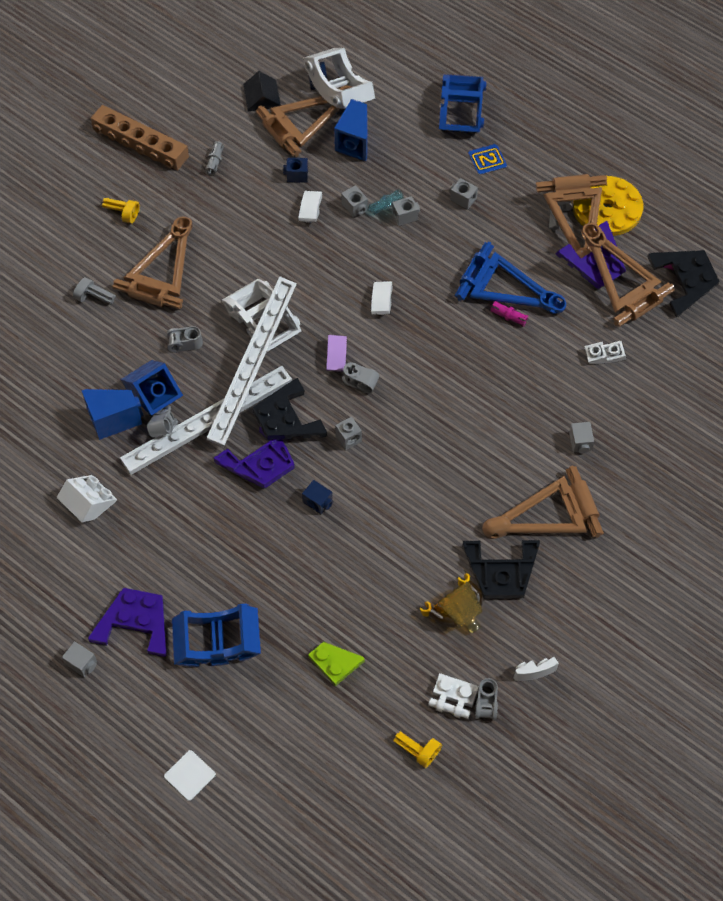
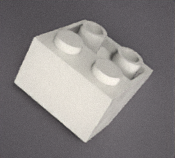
(86, 497)

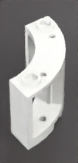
(361, 89)
(248, 295)

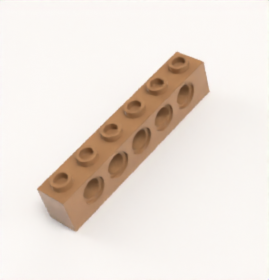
(140, 137)

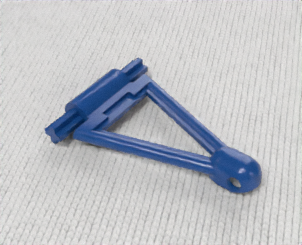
(480, 272)

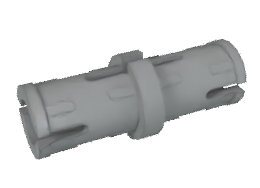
(214, 158)

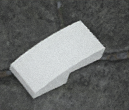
(310, 206)
(381, 298)
(608, 353)
(530, 671)

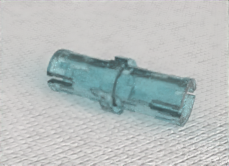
(385, 201)

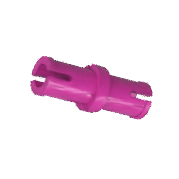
(509, 313)

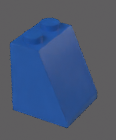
(351, 131)
(153, 386)
(112, 410)

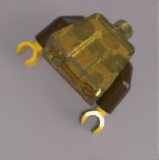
(458, 606)

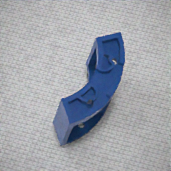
(462, 89)
(218, 656)

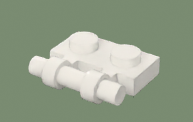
(454, 690)

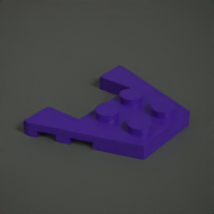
(588, 265)
(262, 465)
(136, 612)

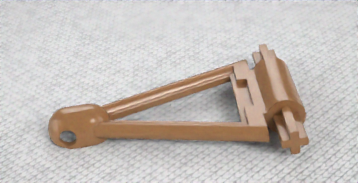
(285, 131)
(569, 189)
(153, 290)
(638, 300)
(577, 502)

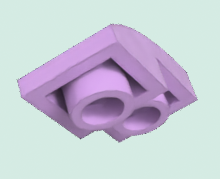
(336, 353)

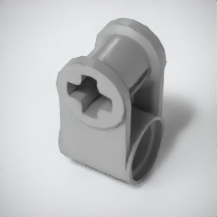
(183, 339)
(360, 378)
(162, 423)
(487, 703)

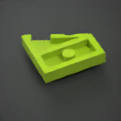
(335, 662)

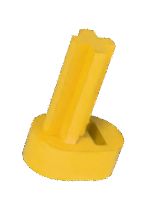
(129, 209)
(424, 755)

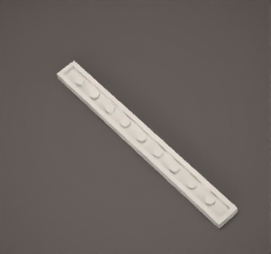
(251, 362)
(200, 423)

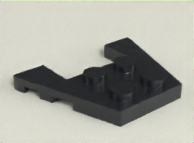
(693, 273)
(279, 418)
(502, 576)

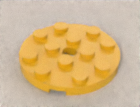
(625, 209)

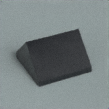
(261, 91)

